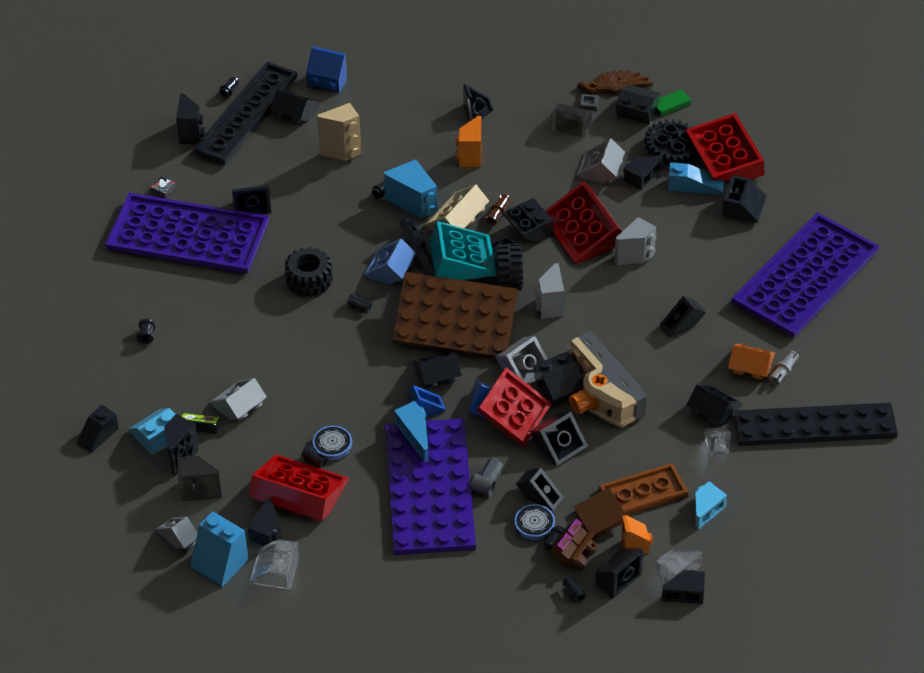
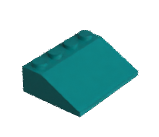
(461, 253)

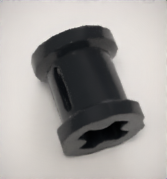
(146, 329)

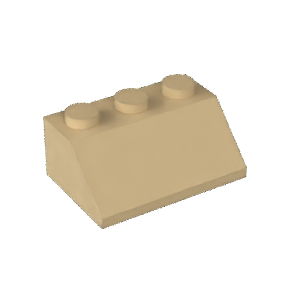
(339, 133)
(460, 208)

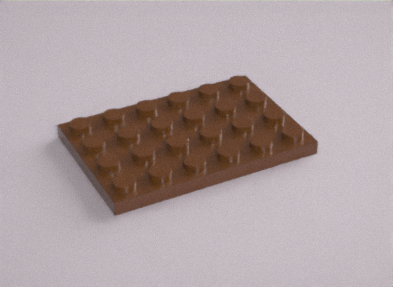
(454, 315)

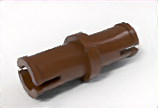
(497, 209)

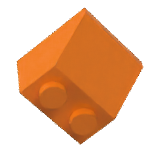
(469, 144)
(751, 360)

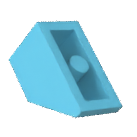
(708, 503)

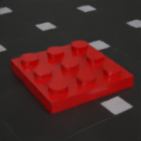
(514, 406)

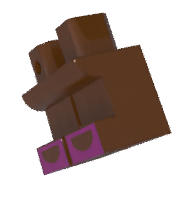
(572, 543)

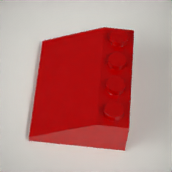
(727, 148)
(583, 224)
(297, 487)

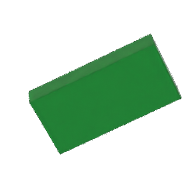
(672, 102)

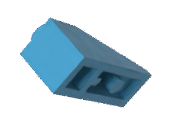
(692, 179)
(412, 424)

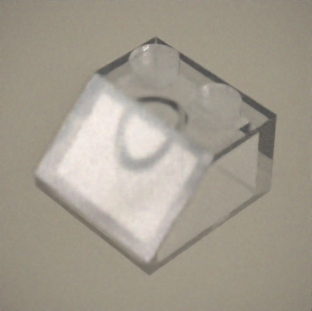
(276, 564)

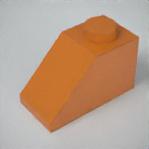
(635, 534)

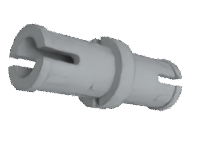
(784, 367)

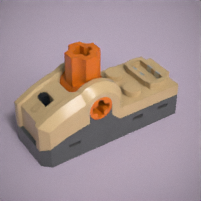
(607, 386)

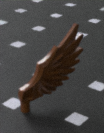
(614, 82)

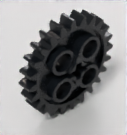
(670, 142)

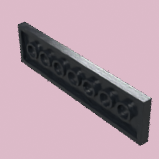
(244, 113)
(815, 424)

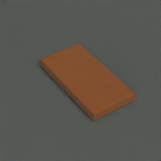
(647, 489)

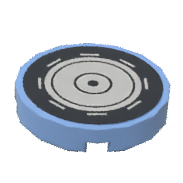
(333, 442)
(534, 522)

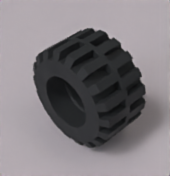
(509, 266)
(308, 271)

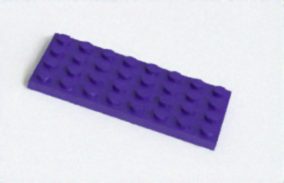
(188, 233)
(805, 275)
(431, 497)

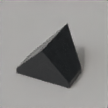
(476, 103)

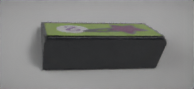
(204, 423)

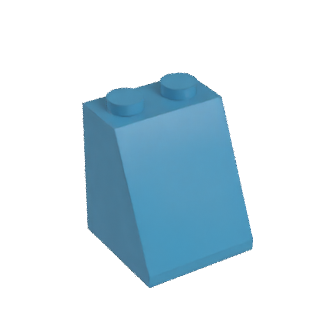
(411, 189)
(219, 549)

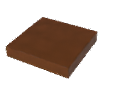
(600, 513)

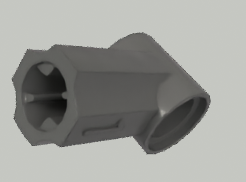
(486, 480)

